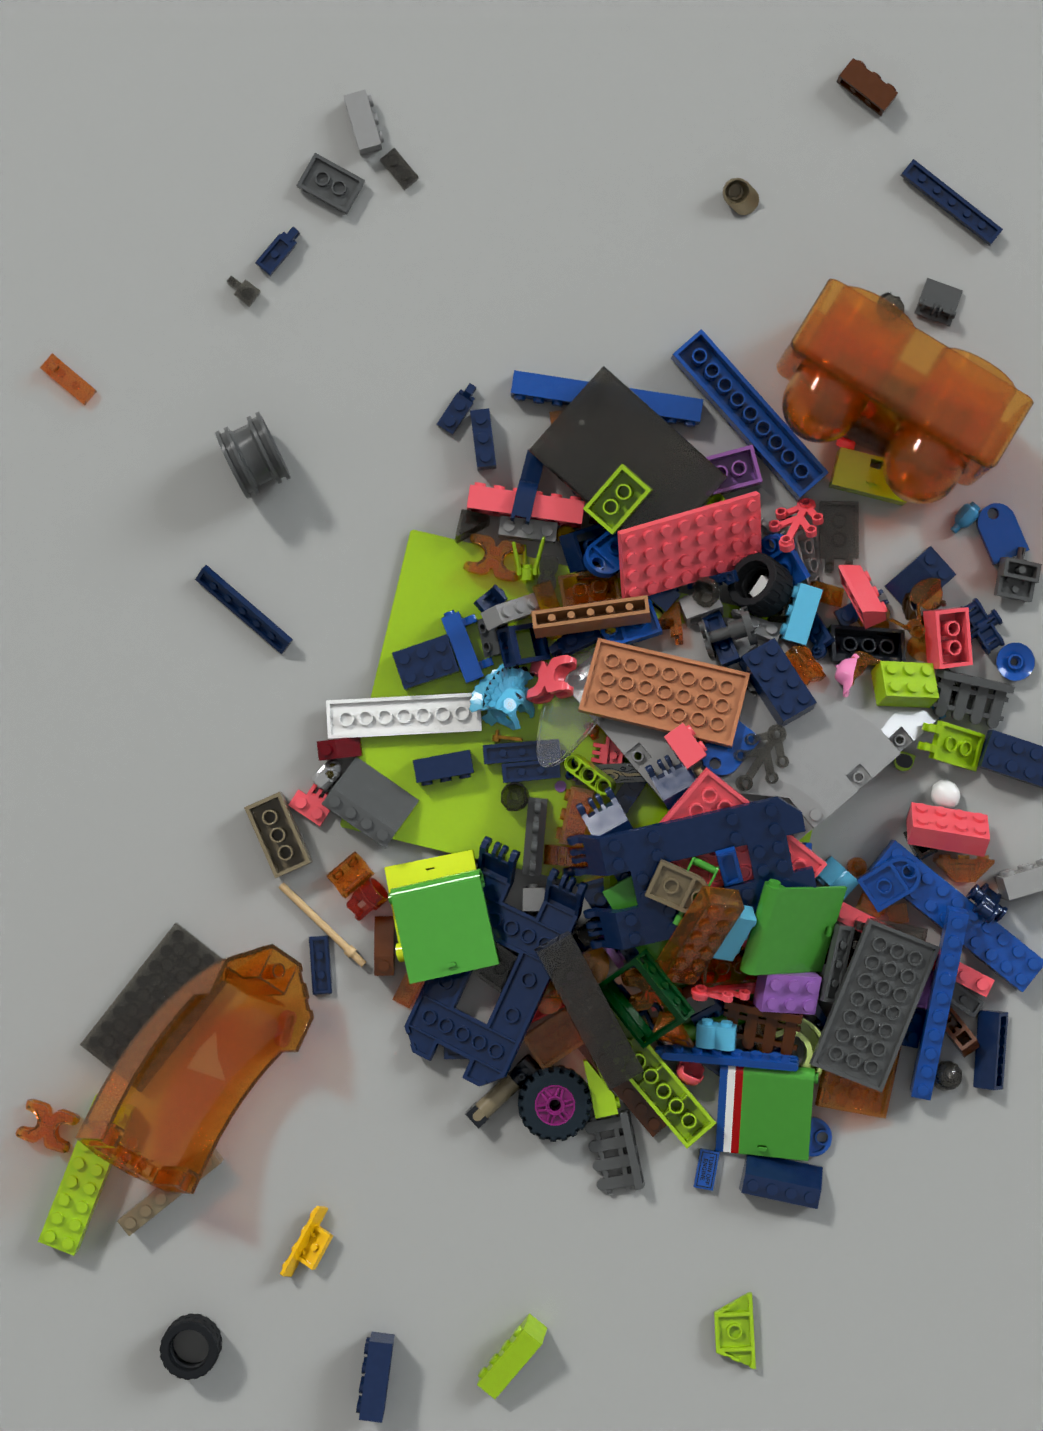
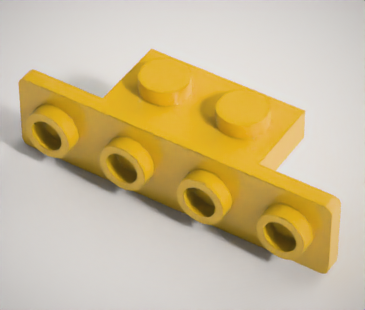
(310, 1244)

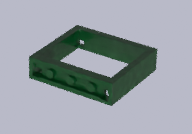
(663, 988)

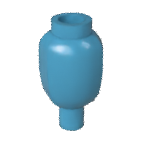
(965, 516)

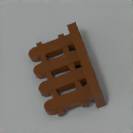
(771, 1023)

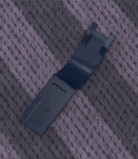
(527, 488)

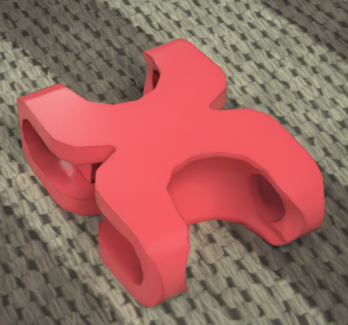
(551, 679)

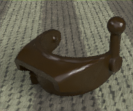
(910, 613)

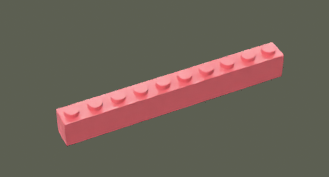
(965, 976)

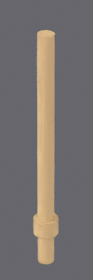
(350, 950)

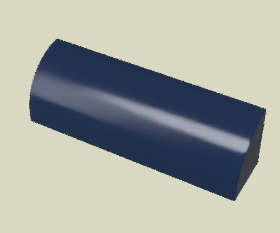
(992, 1050)

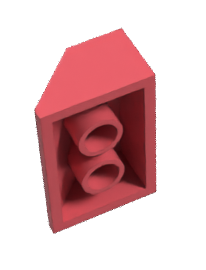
(862, 595)

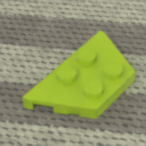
(736, 1330)

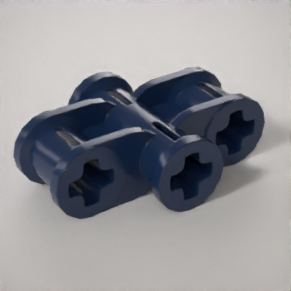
(985, 632)
(986, 903)

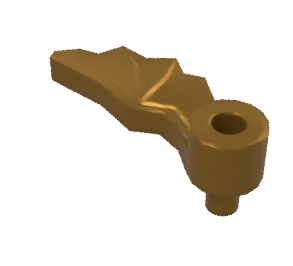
(497, 738)

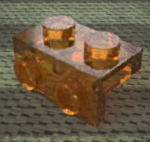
(805, 664)
(350, 874)

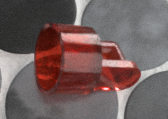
(372, 894)

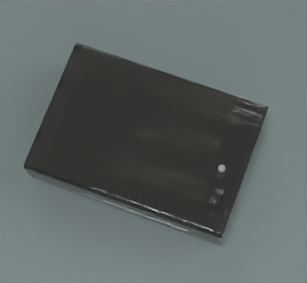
(615, 427)

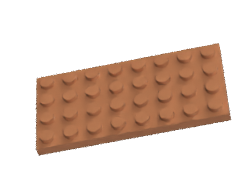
(664, 692)

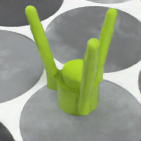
(525, 570)

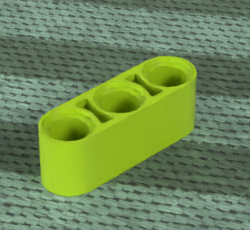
(581, 773)

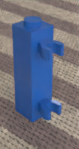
(462, 645)

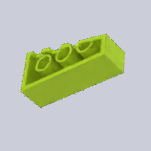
(512, 1356)

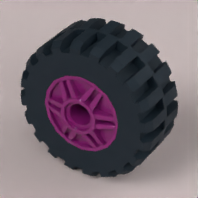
(554, 1121)

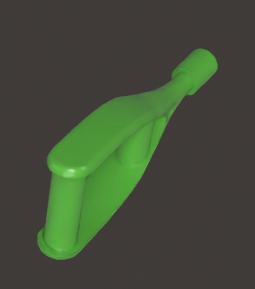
(706, 866)

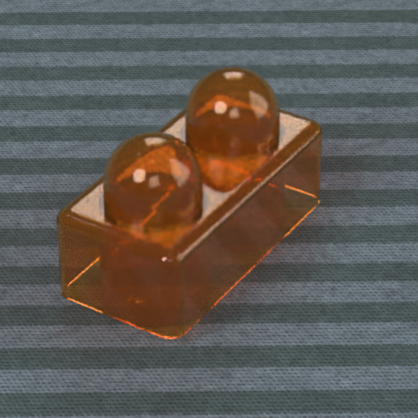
(934, 403)

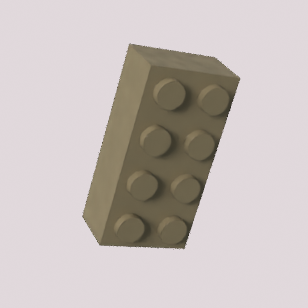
(278, 834)

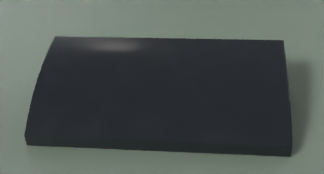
(878, 642)

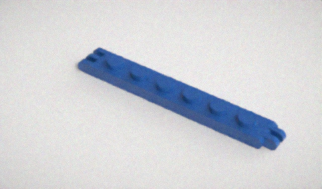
(739, 1058)

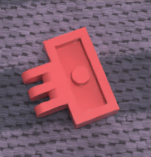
(608, 753)
(310, 805)

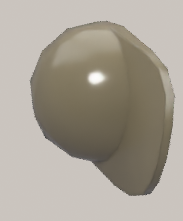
(740, 196)

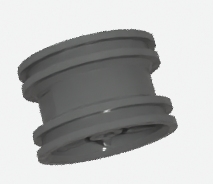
(252, 455)

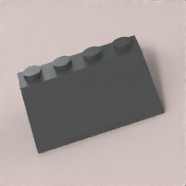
(370, 802)

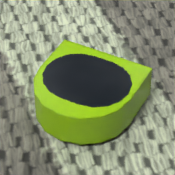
(904, 761)

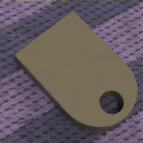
(674, 886)

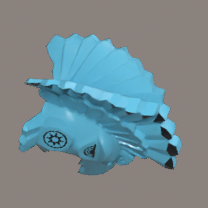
(502, 695)

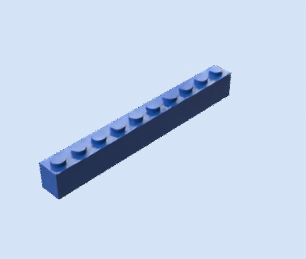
(564, 390)
(939, 1002)

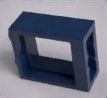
(510, 649)

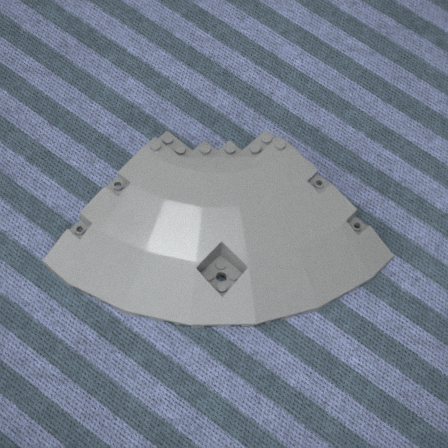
(822, 745)

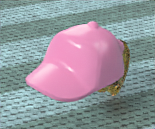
(852, 668)

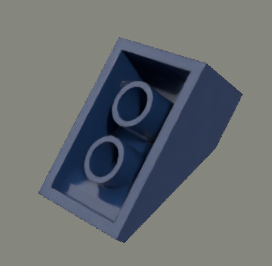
(576, 543)
(924, 566)

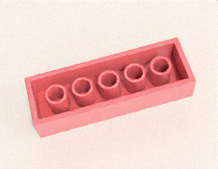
(500, 502)

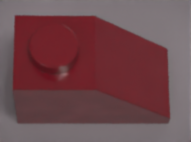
(339, 748)

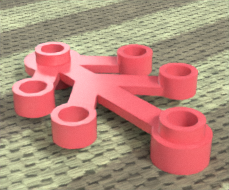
(804, 507)
(701, 992)

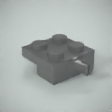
(1017, 577)

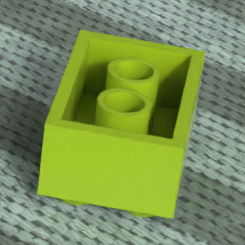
(617, 499)
(904, 684)

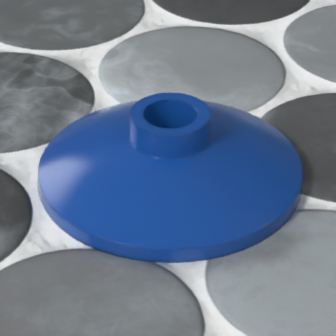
(1024, 658)

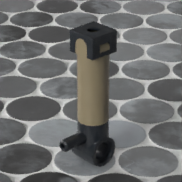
(502, 1091)

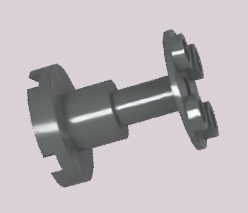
(736, 629)

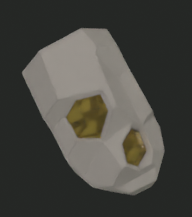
(327, 774)

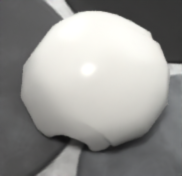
(945, 794)

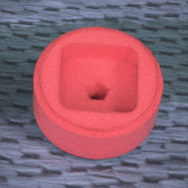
(845, 443)

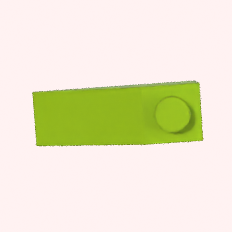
(602, 1098)

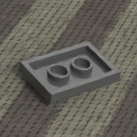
(330, 183)

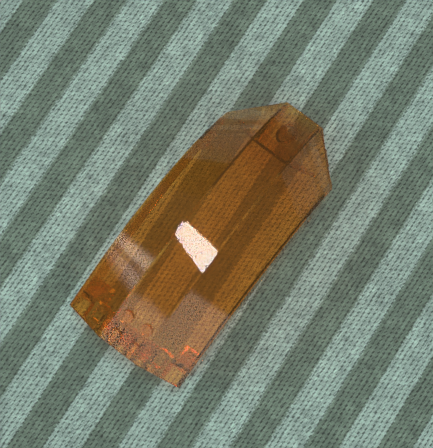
(196, 1066)

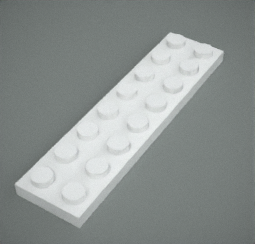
(401, 716)

